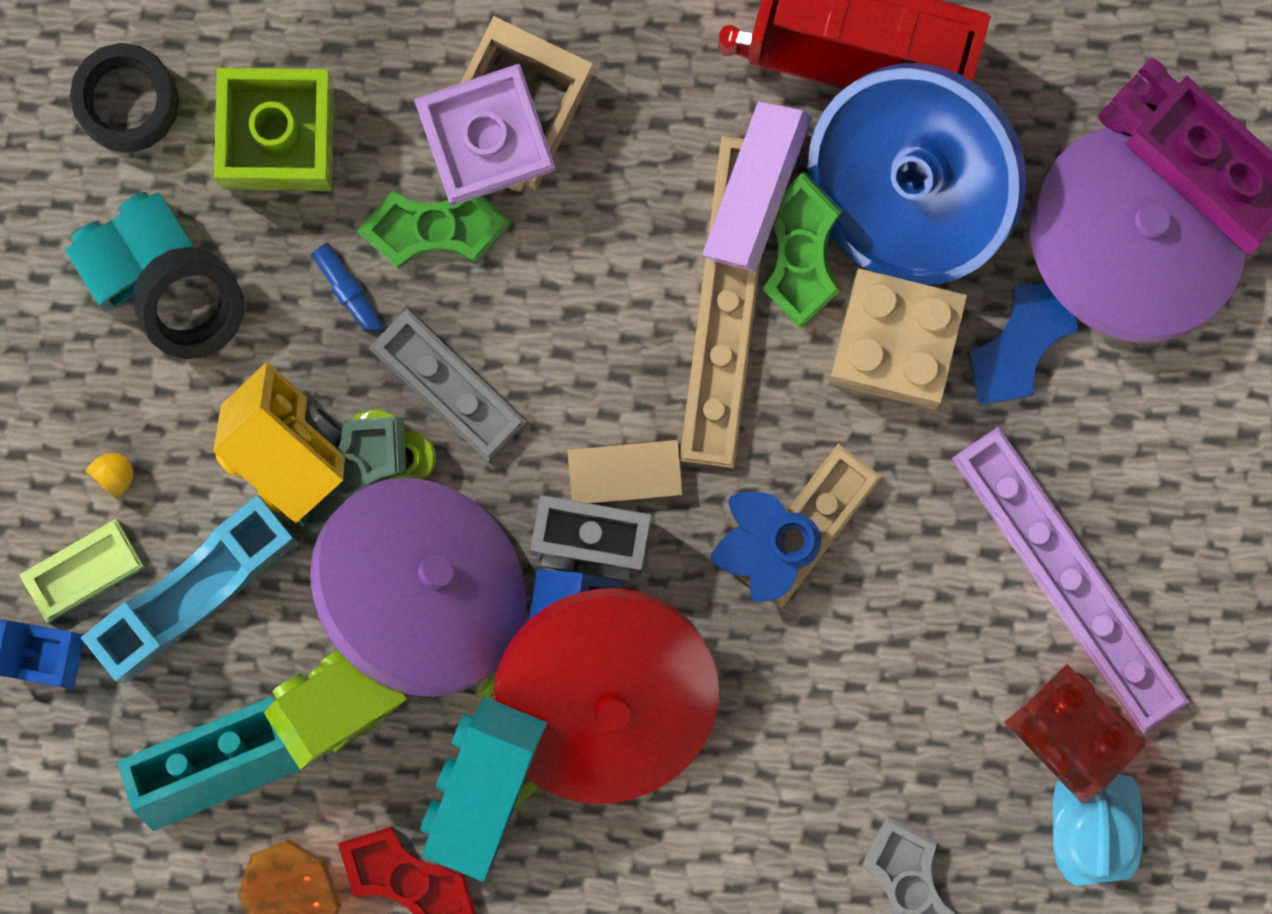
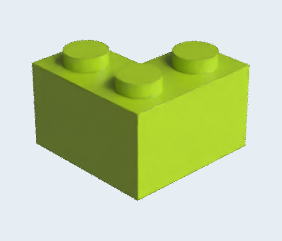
(328, 709)

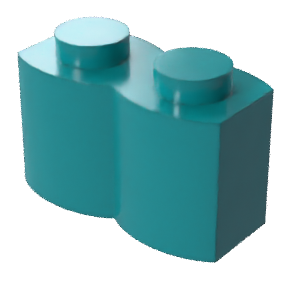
(117, 252)

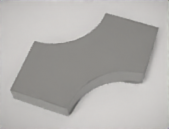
(903, 867)

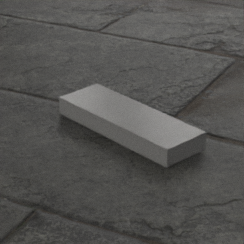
(447, 385)

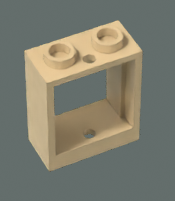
(542, 57)

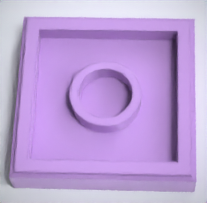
(485, 134)

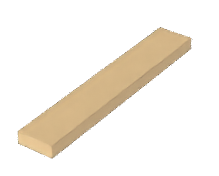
(719, 347)

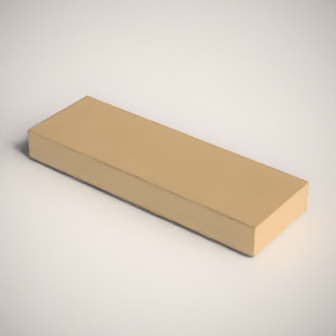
(829, 502)

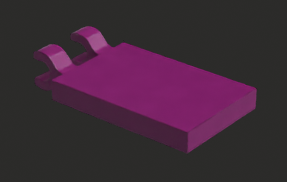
(1197, 151)

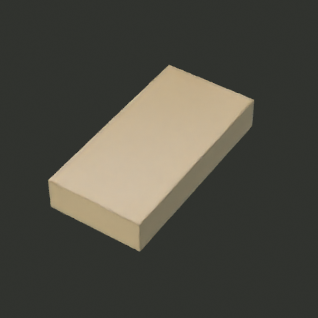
(625, 472)

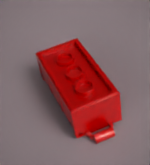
(850, 38)

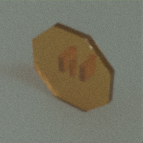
(287, 882)

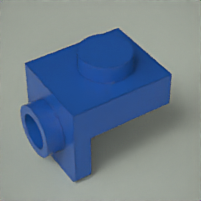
(39, 654)

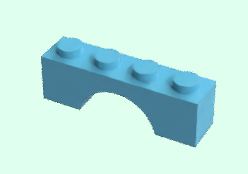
(192, 592)

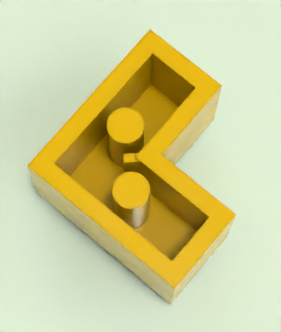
(273, 447)

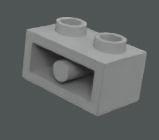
(590, 535)

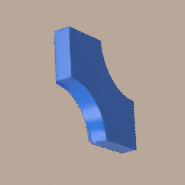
(1007, 364)

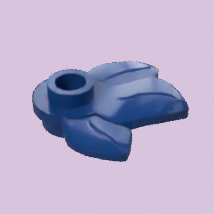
(758, 546)

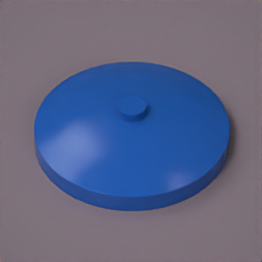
(920, 171)

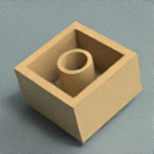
(897, 339)

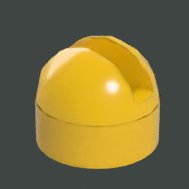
(112, 472)

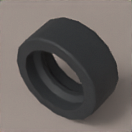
(102, 62)
(208, 336)

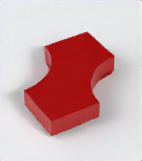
(384, 867)

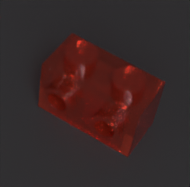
(1075, 733)

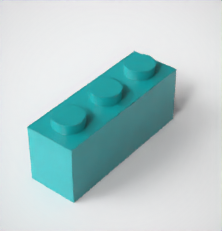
(205, 766)
(480, 787)

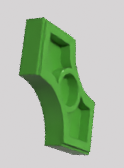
(410, 228)
(802, 275)

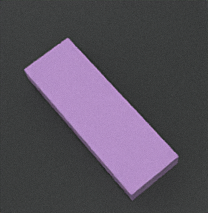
(757, 186)

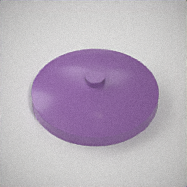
(1127, 245)
(417, 587)

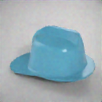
(1101, 836)

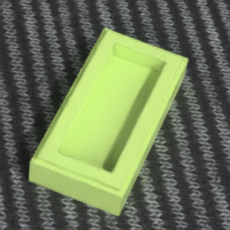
(82, 571)

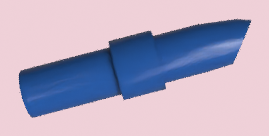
(347, 289)

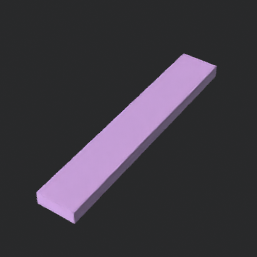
(1070, 580)

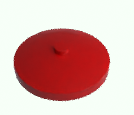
(620, 692)

